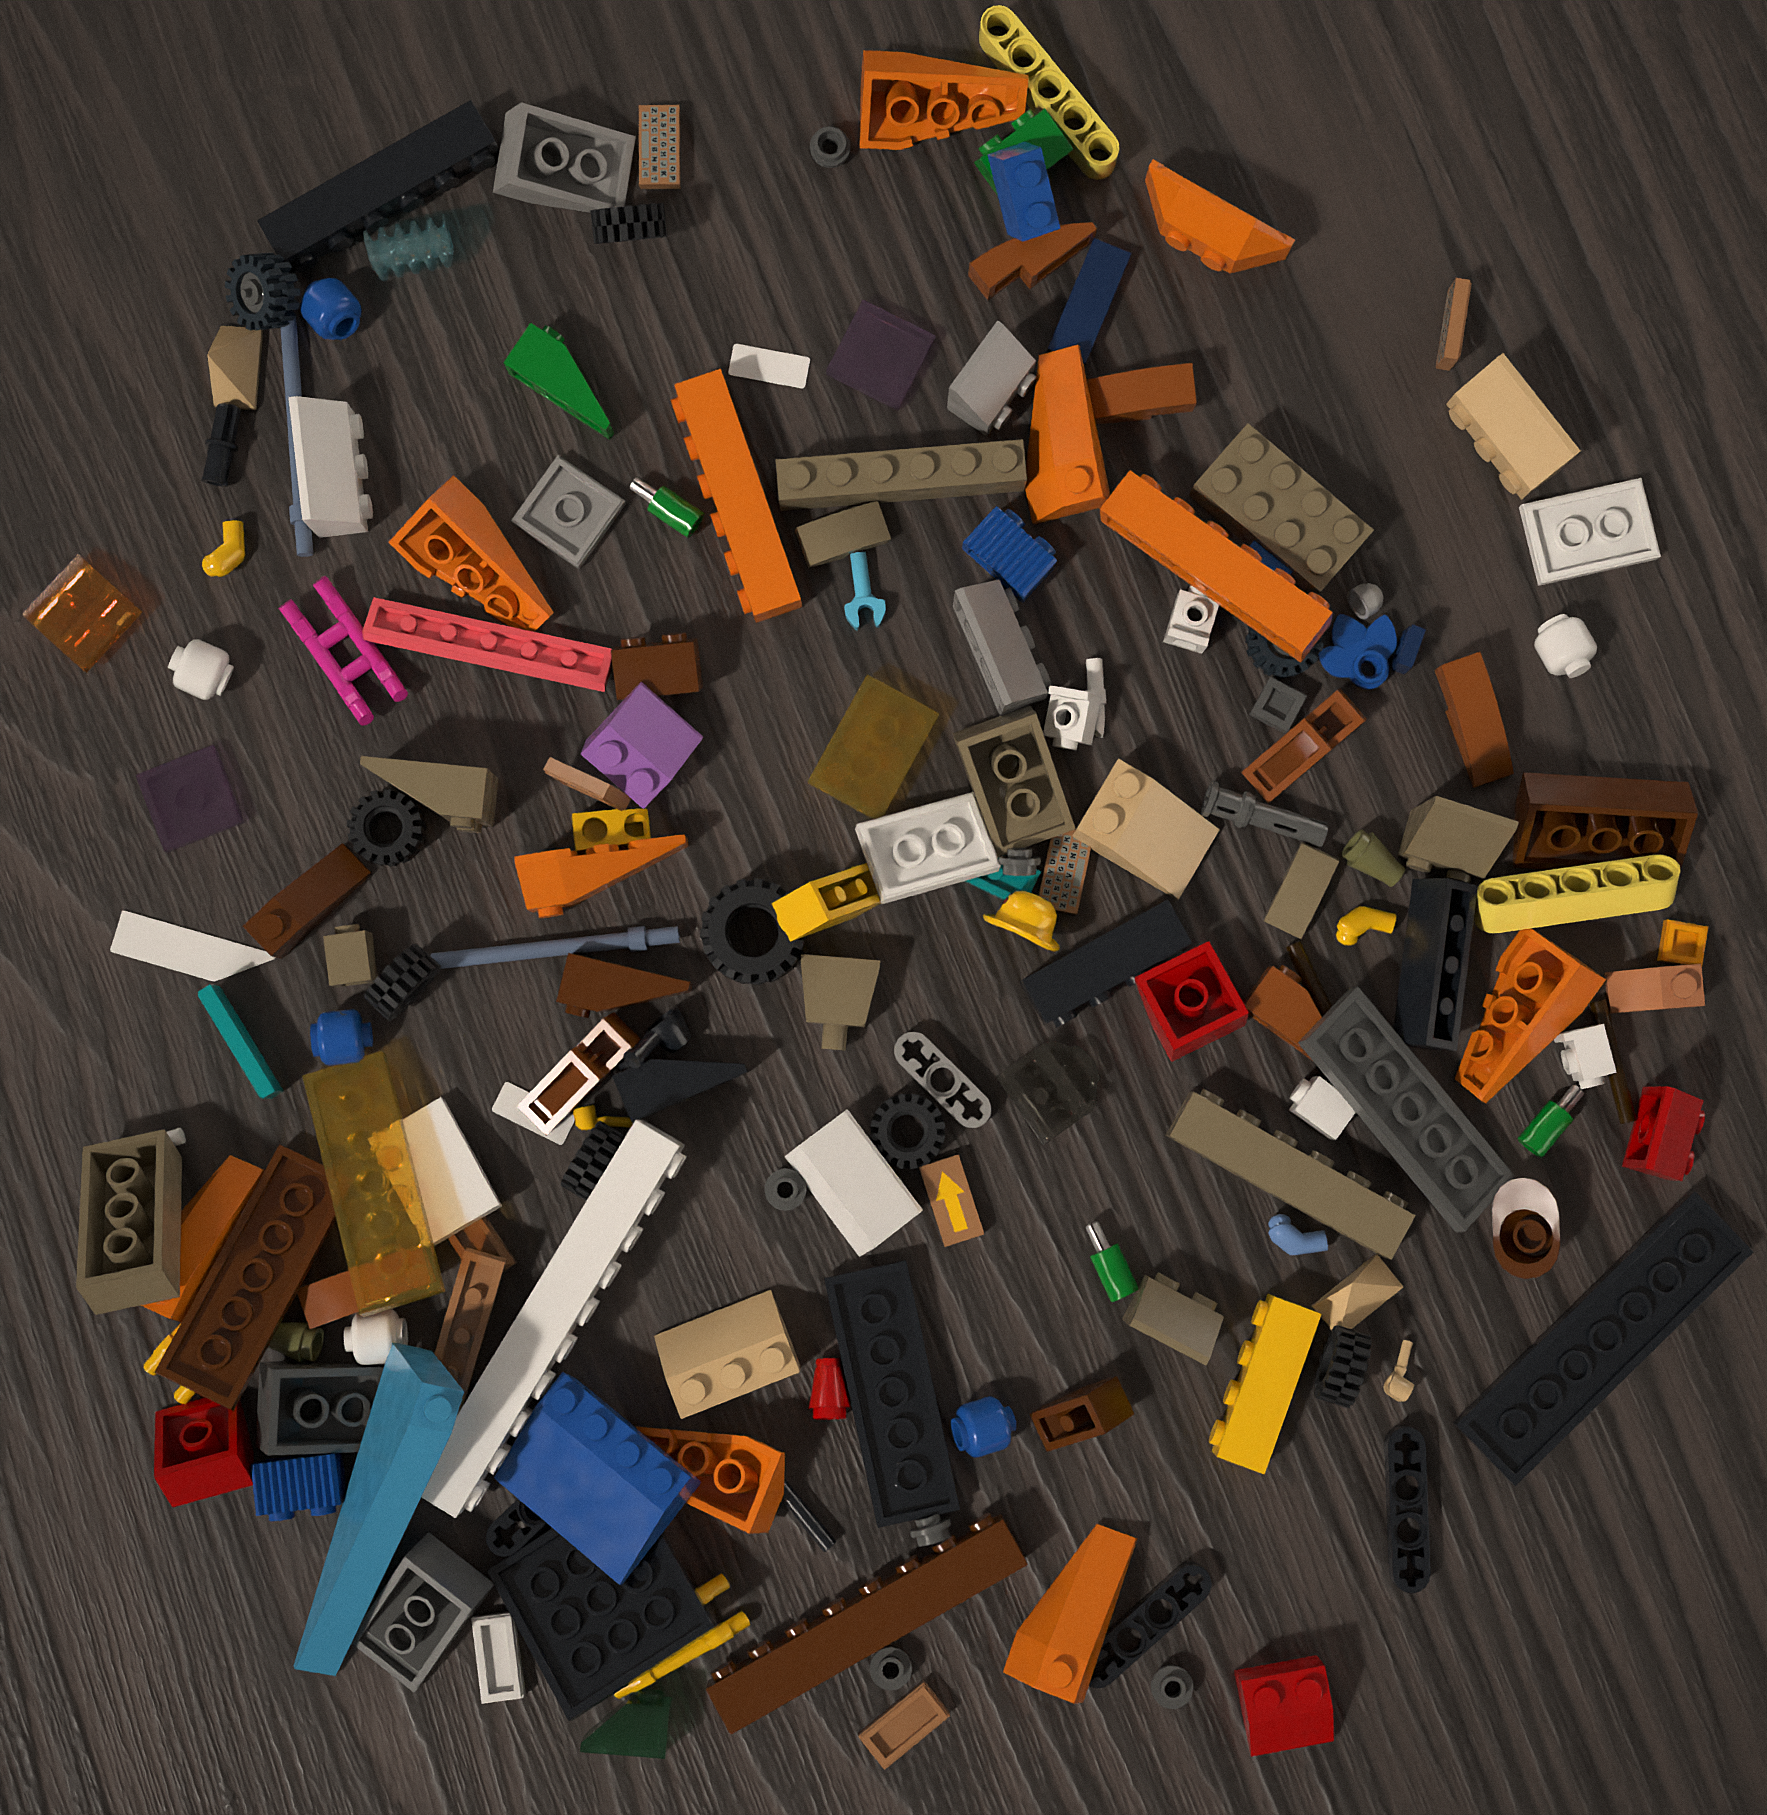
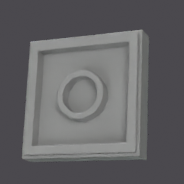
(568, 512)

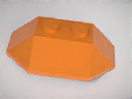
(1211, 226)

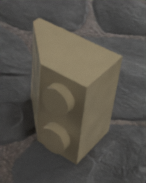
(1174, 1318)

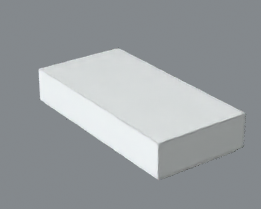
(498, 1657)

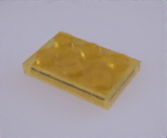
(873, 748)

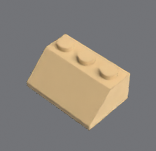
(1511, 427)
(726, 1354)

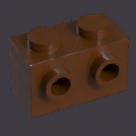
(661, 666)

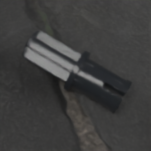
(221, 445)

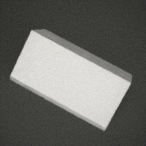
(853, 1183)

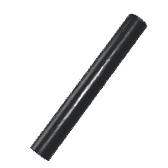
(807, 1518)

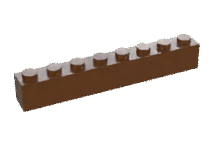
(864, 1623)

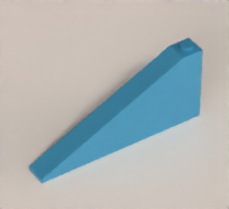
(392, 1468)

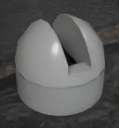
(1365, 600)

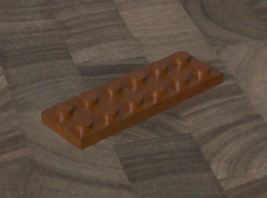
(252, 1281)

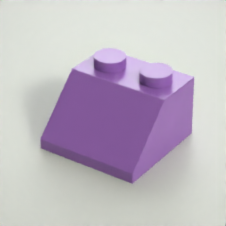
(641, 745)

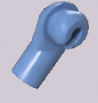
(1292, 1240)

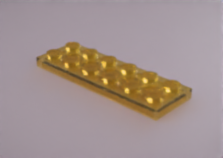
(373, 1184)

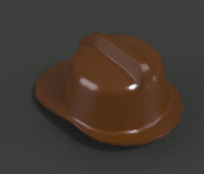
(1526, 1228)

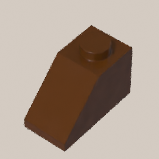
(1082, 1414)

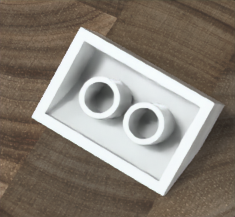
(330, 466)

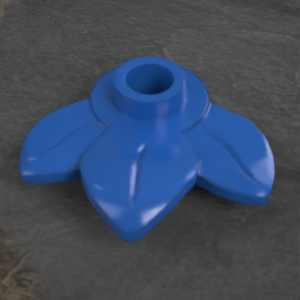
(1360, 645)

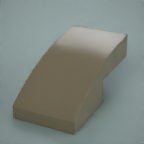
(842, 534)
(1301, 890)

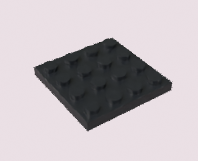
(590, 1629)

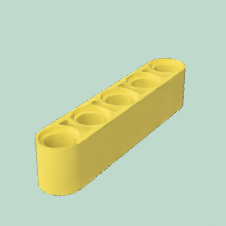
(1045, 73)
(1576, 893)

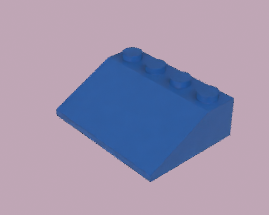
(595, 1477)

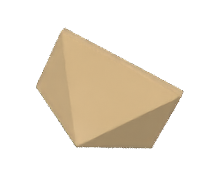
(235, 366)
(1358, 1294)

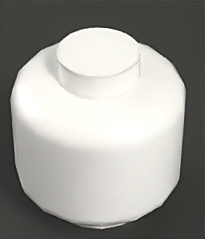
(1565, 646)
(201, 669)
(373, 1336)

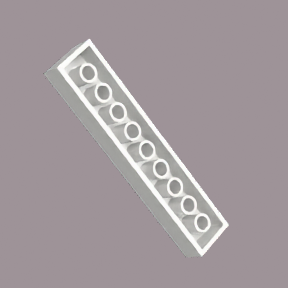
(550, 1315)

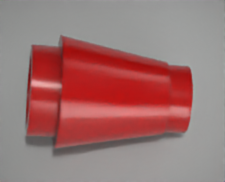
(829, 1391)

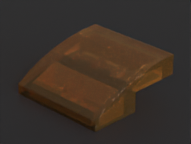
(82, 613)

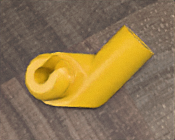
(1361, 920)

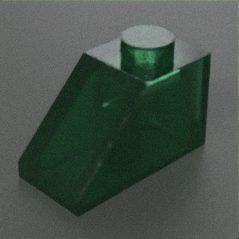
(633, 1728)

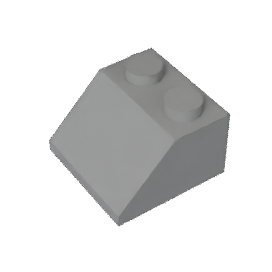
(991, 381)

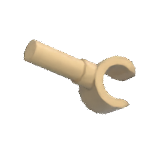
(1396, 1385)

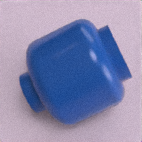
(330, 309)
(340, 1037)
(983, 1427)

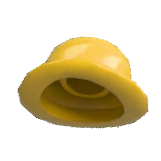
(1028, 917)

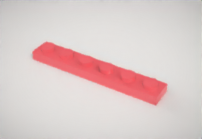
(488, 644)

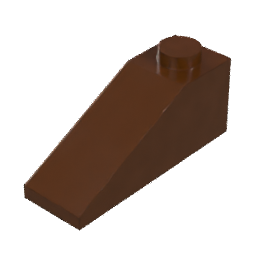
(306, 902)
(606, 986)

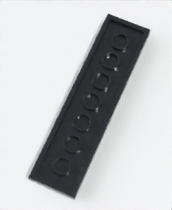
(1603, 1337)

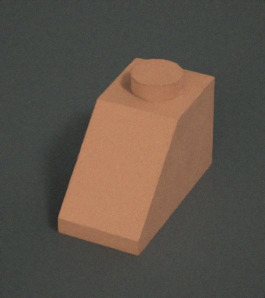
(1654, 988)

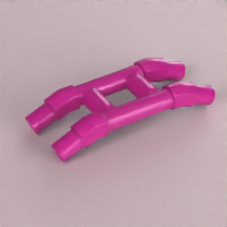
(319, 645)

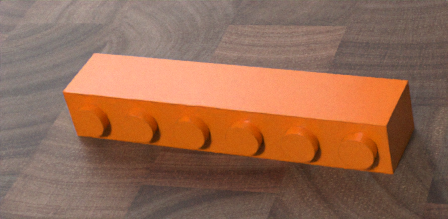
(738, 496)
(1216, 565)

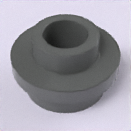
(830, 135)
(1019, 862)
(797, 1182)
(931, 1530)
(886, 1655)
(1165, 1675)

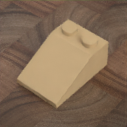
(1146, 830)

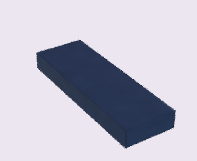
(1090, 298)

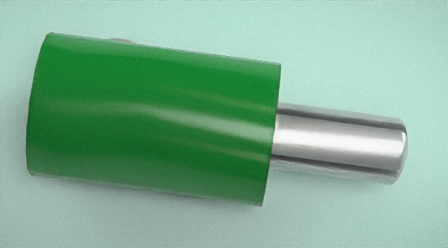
(670, 507)
(1550, 1123)
(1111, 1265)

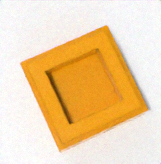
(1682, 943)

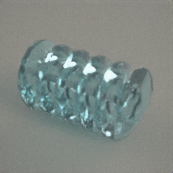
(410, 248)

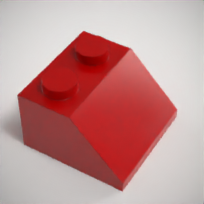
(1191, 1001)
(1664, 1133)
(201, 1451)
(1285, 1705)

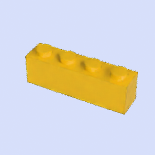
(1265, 1383)

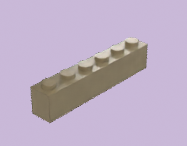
(901, 475)
(1290, 1174)

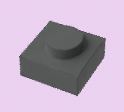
(1277, 705)

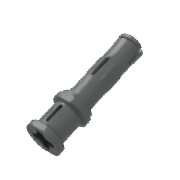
(1246, 810)

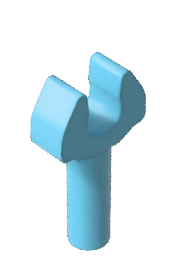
(863, 595)

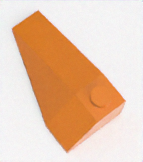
(928, 97)
(1064, 447)
(465, 547)
(564, 878)
(1530, 1005)
(206, 1227)
(737, 1475)
(1067, 1627)

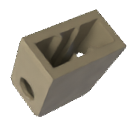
(837, 994)

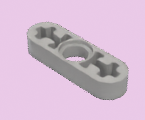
(957, 1108)

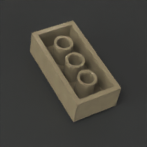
(1282, 508)
(130, 1222)

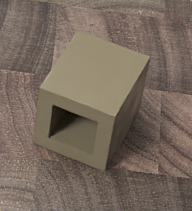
(350, 956)

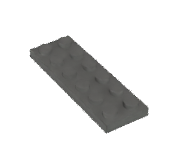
(1406, 1109)

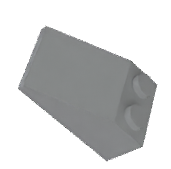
(562, 161)

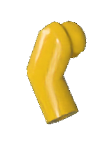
(229, 554)

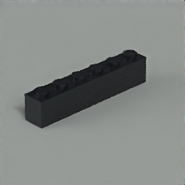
(380, 188)

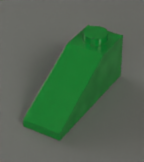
(548, 368)

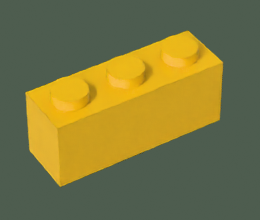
(826, 902)

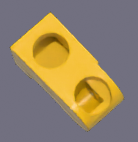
(609, 827)

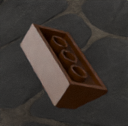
(1599, 820)

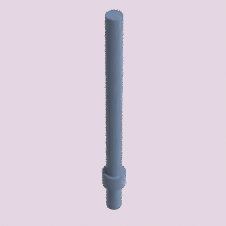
(292, 385)
(635, 939)

